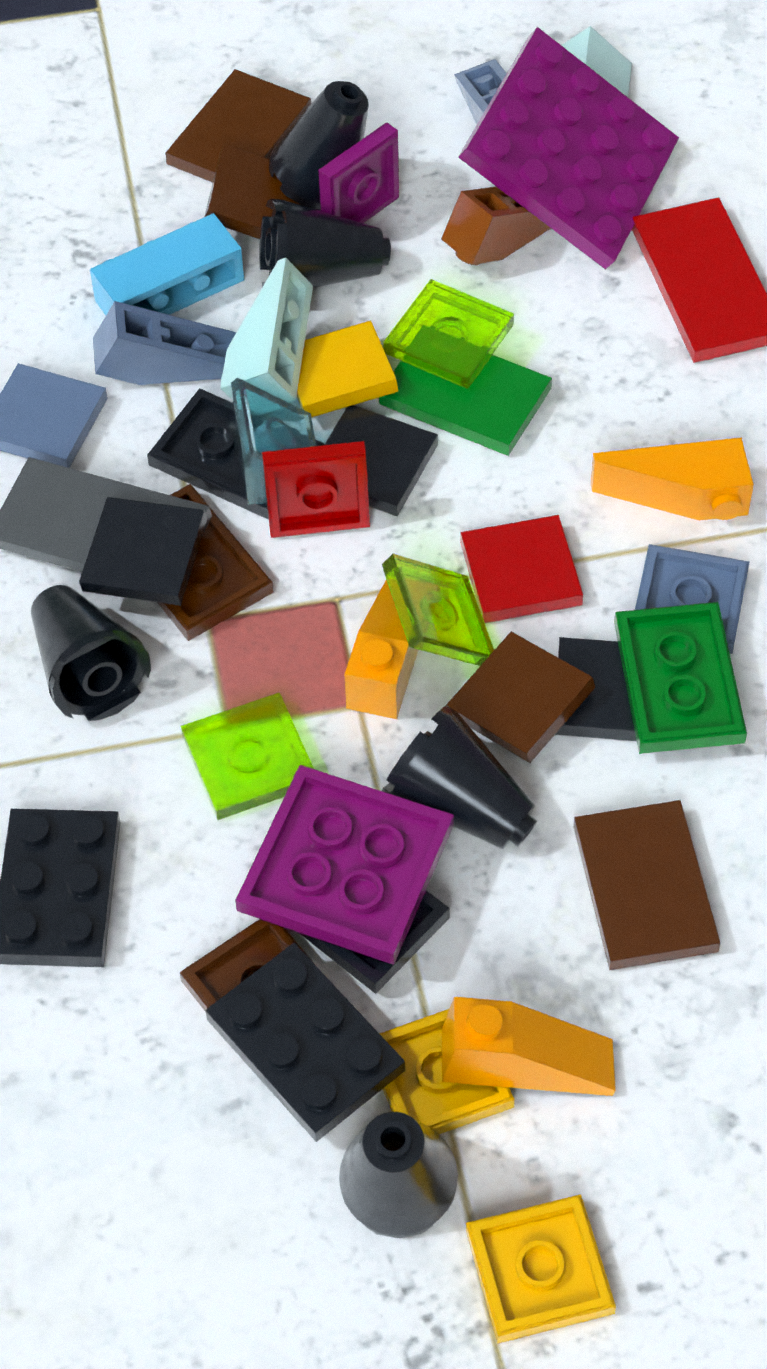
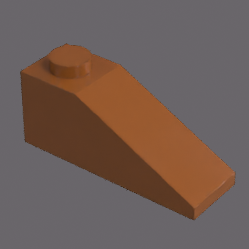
(489, 226)

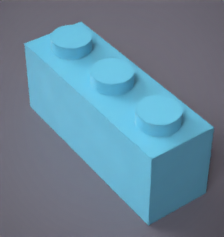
(171, 269)

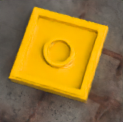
(344, 370)
(420, 1088)
(540, 1268)

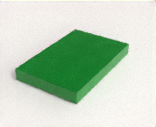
(487, 413)
(679, 678)

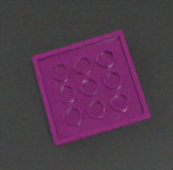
(569, 148)

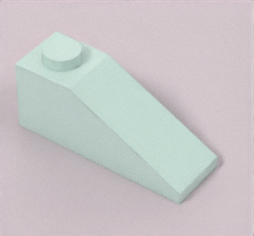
(272, 335)

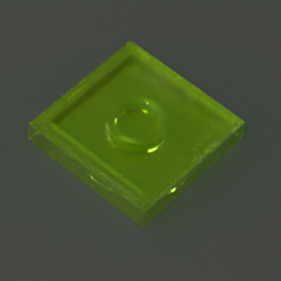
(448, 333)
(437, 610)
(246, 754)

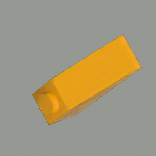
(682, 479)
(379, 661)
(523, 1049)

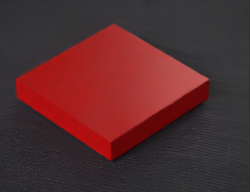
(316, 489)
(521, 568)

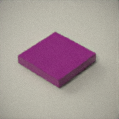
(362, 177)

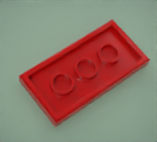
(704, 278)

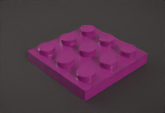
(345, 864)

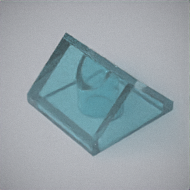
(262, 426)

